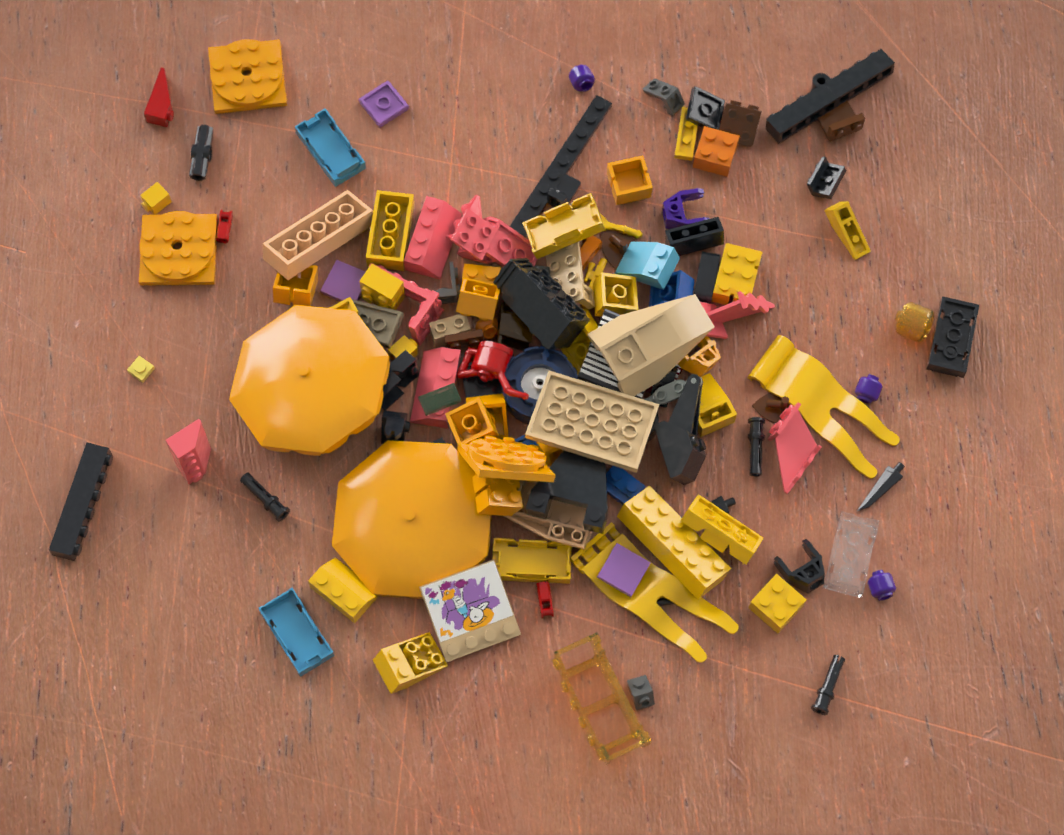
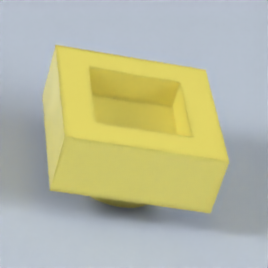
(140, 369)

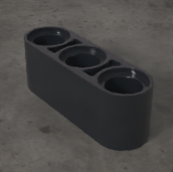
(706, 276)

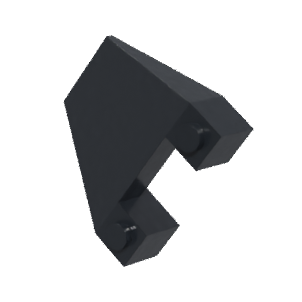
(576, 482)

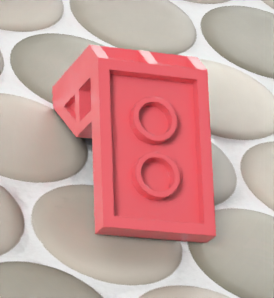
(504, 246)

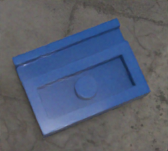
(622, 485)

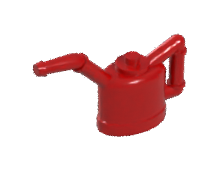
(489, 364)

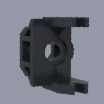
(394, 426)
(807, 576)

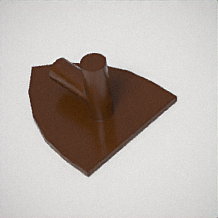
(614, 246)
(771, 407)

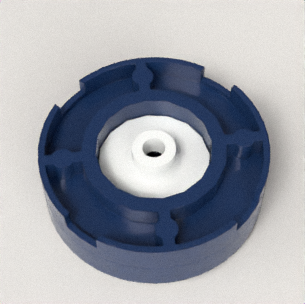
(528, 374)

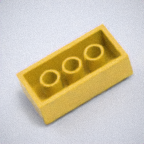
(390, 229)

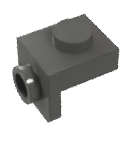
(641, 692)

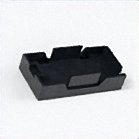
(953, 337)
(401, 373)

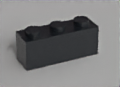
(695, 236)

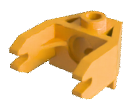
(702, 360)

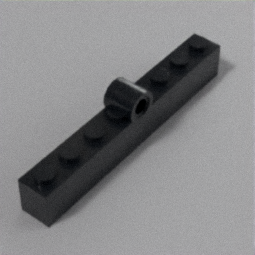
(828, 94)

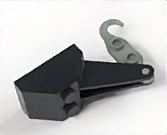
(678, 436)

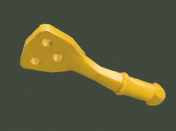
(623, 229)

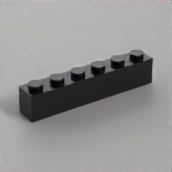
(81, 501)

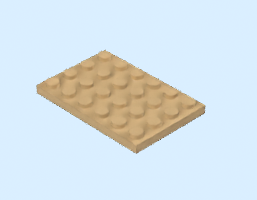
(592, 421)

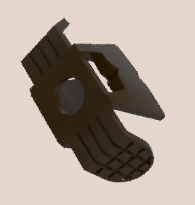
(513, 328)

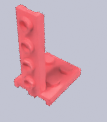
(428, 310)

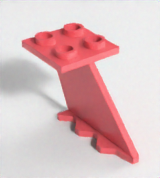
(472, 231)
(743, 307)
(793, 445)

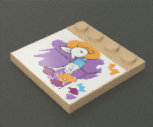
(470, 610)

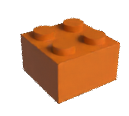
(715, 151)

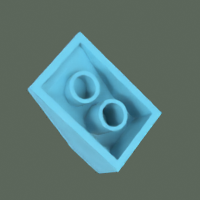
(649, 263)

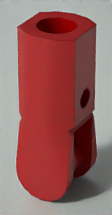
(224, 227)
(544, 597)

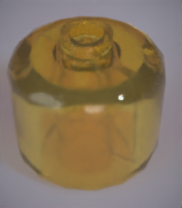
(914, 322)

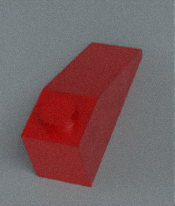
(159, 106)

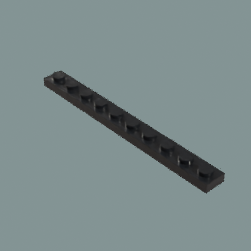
(562, 162)

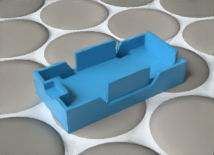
(330, 147)
(296, 632)

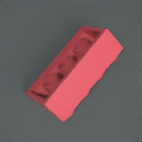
(429, 243)
(437, 370)
(190, 451)

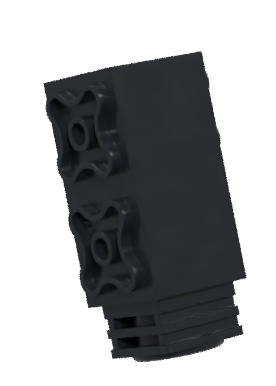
(541, 303)

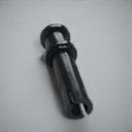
(756, 437)
(270, 502)
(826, 693)

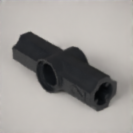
(201, 153)

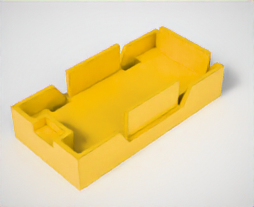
(564, 226)
(721, 529)
(532, 560)

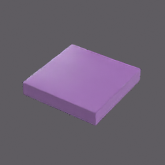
(383, 104)
(343, 282)
(623, 570)

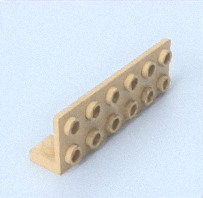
(567, 271)

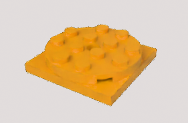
(256, 91)
(187, 266)
(506, 459)

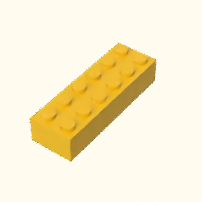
(673, 542)

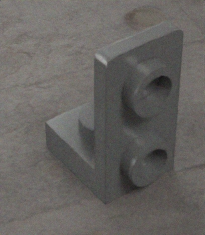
(667, 93)
(450, 295)

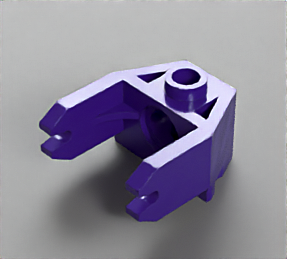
(673, 209)

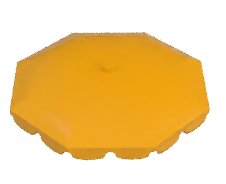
(310, 380)
(409, 518)

